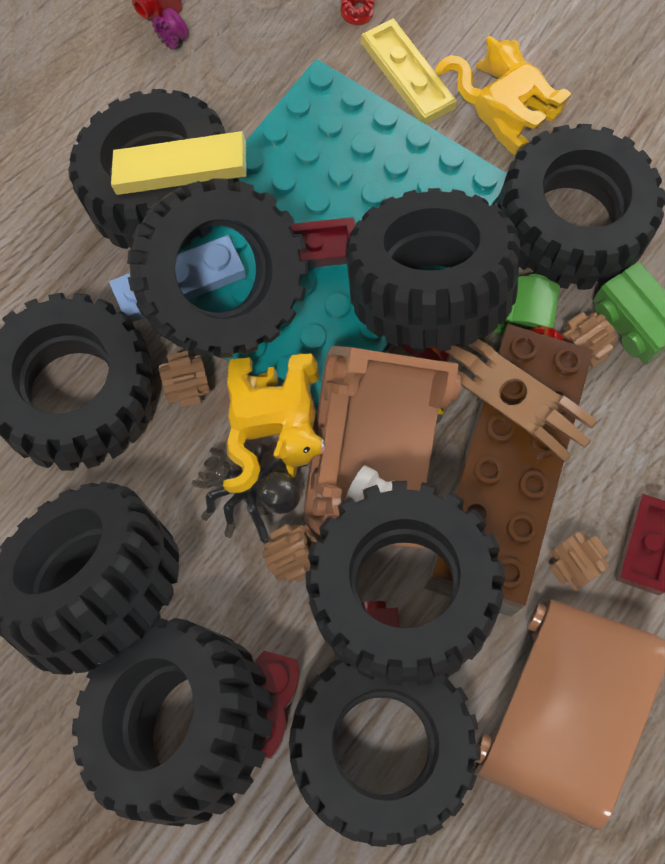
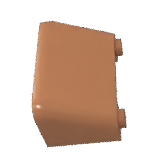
(378, 415)
(575, 714)

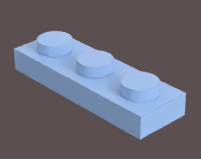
(196, 273)

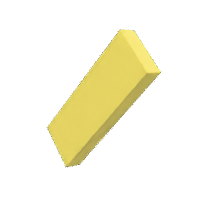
(408, 71)
(178, 163)

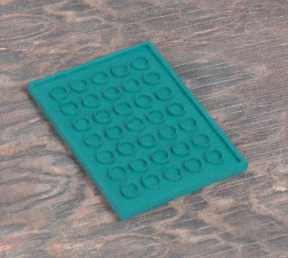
(330, 156)

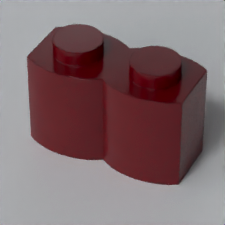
(282, 682)

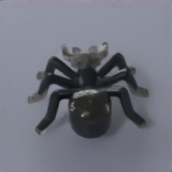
(270, 494)

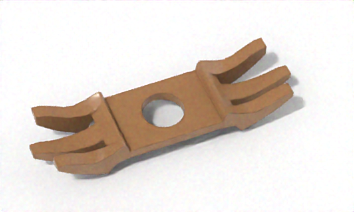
(537, 407)

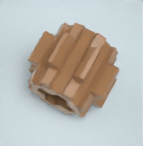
(592, 333)
(184, 379)
(288, 552)
(579, 560)

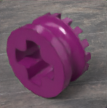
(171, 28)

